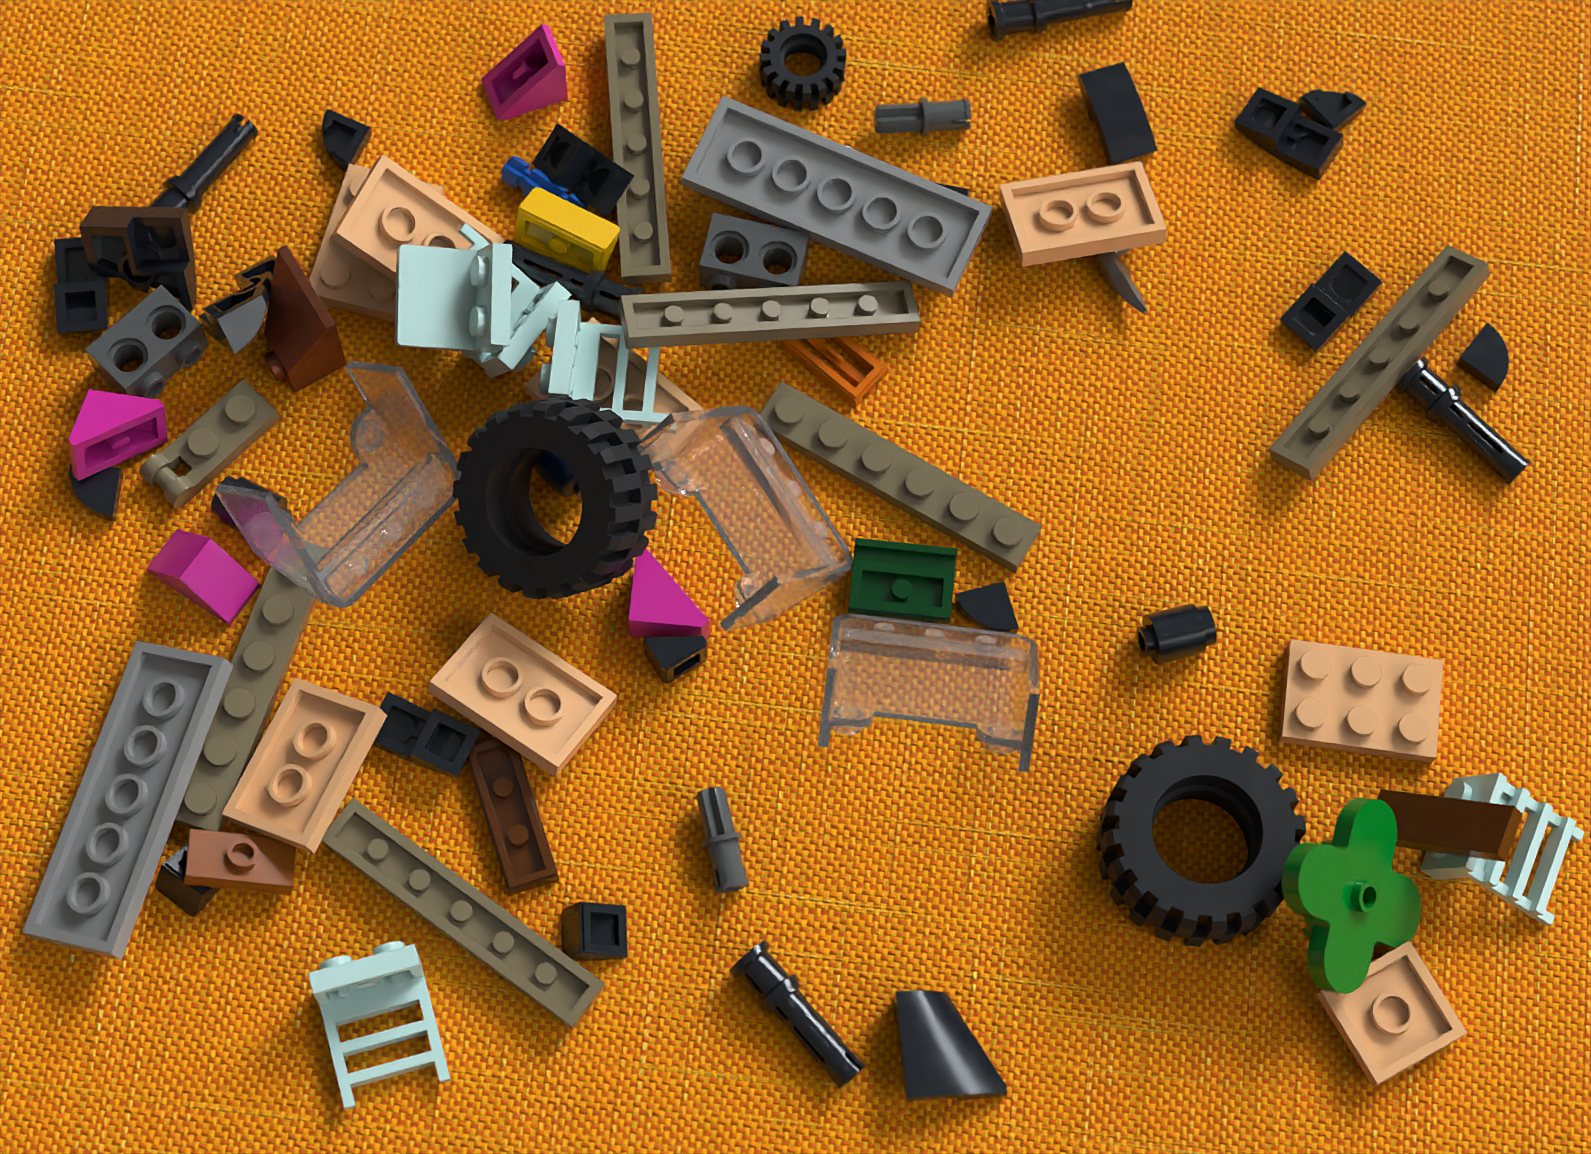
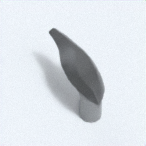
(1119, 278)

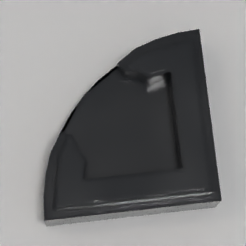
(1331, 107)
(344, 138)
(1486, 358)
(100, 492)
(988, 608)

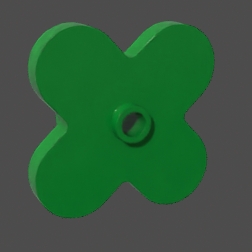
(1351, 895)

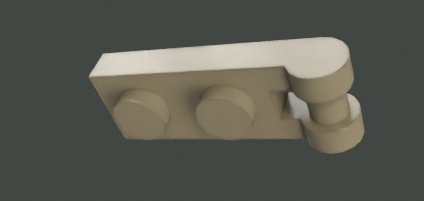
(210, 444)

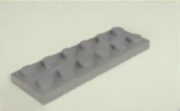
(837, 196)
(128, 800)

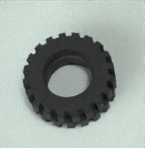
(499, 510)
(1211, 775)

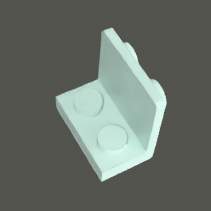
(453, 297)

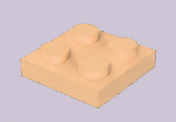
(1393, 1015)

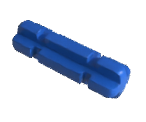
(518, 175)

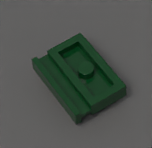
(902, 581)

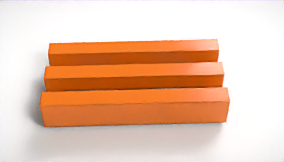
(865, 384)

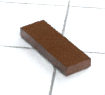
(512, 816)
(1453, 825)

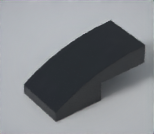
(1118, 113)
(1281, 131)
(582, 169)
(80, 293)
(1331, 301)
(425, 736)

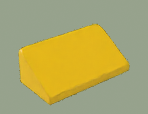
(564, 231)

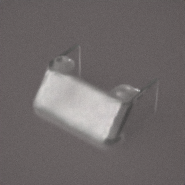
(755, 504)
(373, 511)
(932, 677)

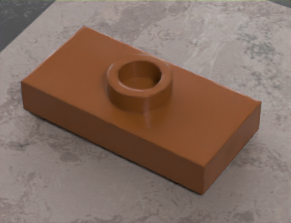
(239, 862)

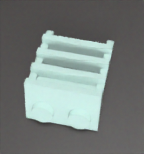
(529, 316)
(576, 364)
(1495, 789)
(369, 988)

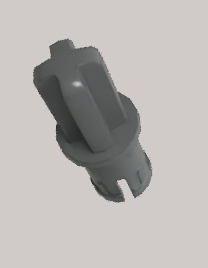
(922, 116)
(721, 841)

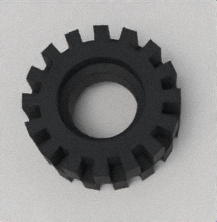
(808, 40)

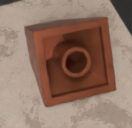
(299, 328)

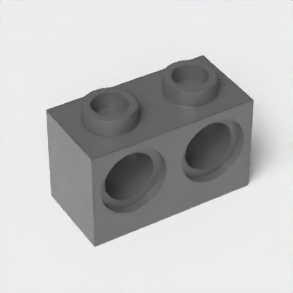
(758, 248)
(138, 339)

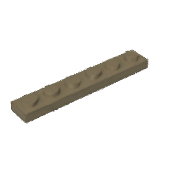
(637, 148)
(768, 314)
(1379, 362)
(900, 477)
(247, 700)
(463, 913)

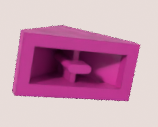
(527, 77)
(113, 430)
(204, 574)
(661, 605)

